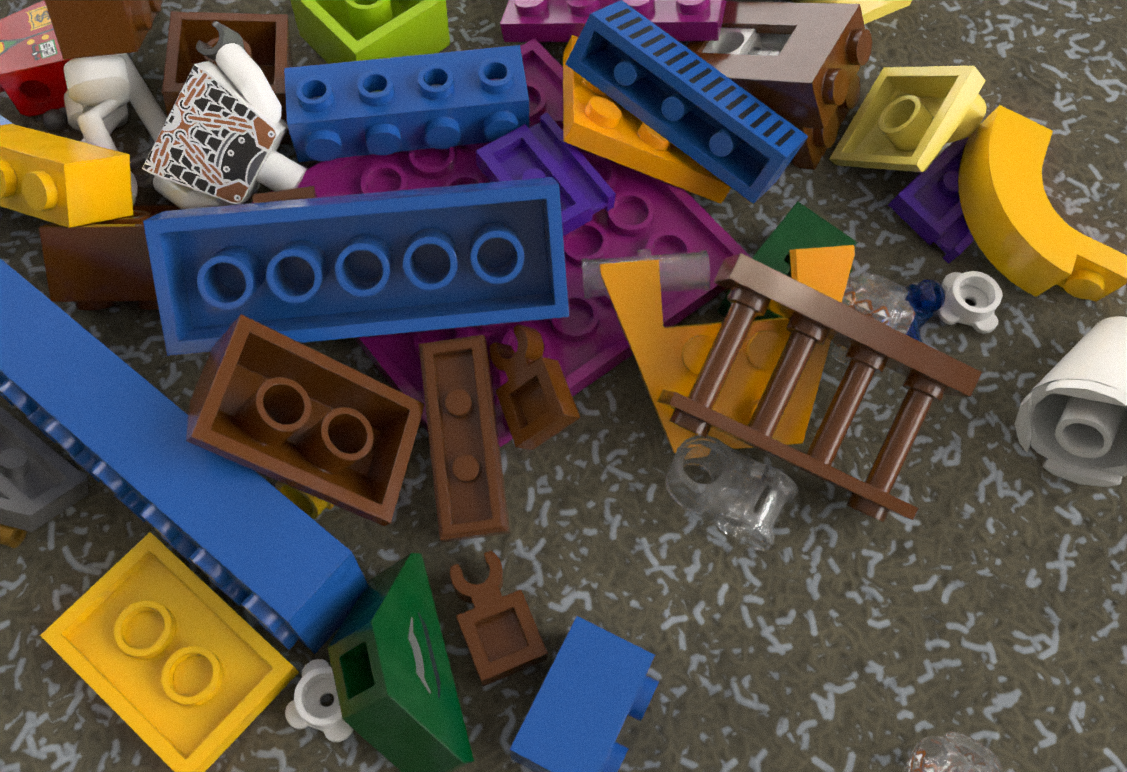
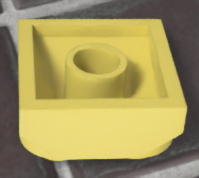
(912, 117)

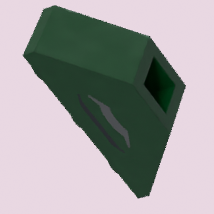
(397, 673)

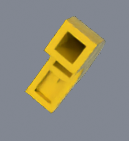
(1016, 222)

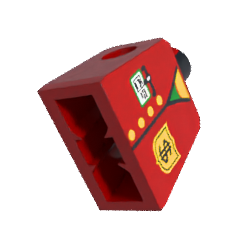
(31, 61)

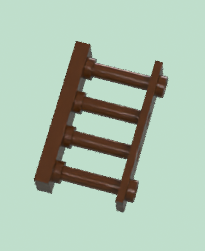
(870, 350)

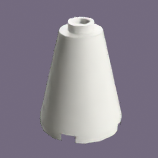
(1081, 410)

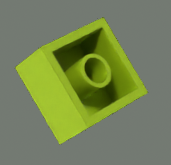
(372, 28)

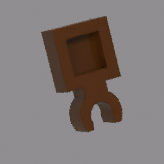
(536, 393)
(498, 628)

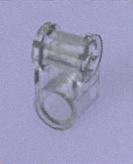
(733, 492)

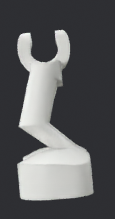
(98, 99)

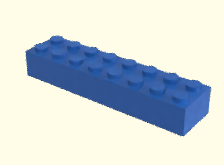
(202, 504)

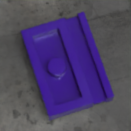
(544, 154)
(934, 206)

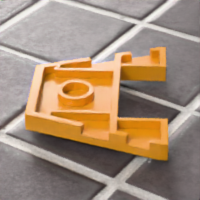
(675, 354)

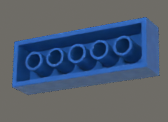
(361, 263)

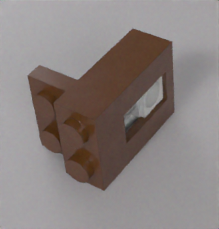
(795, 62)

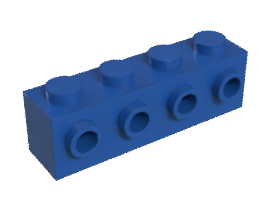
(408, 109)

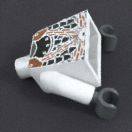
(221, 133)

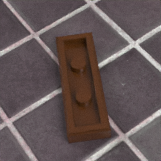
(463, 439)

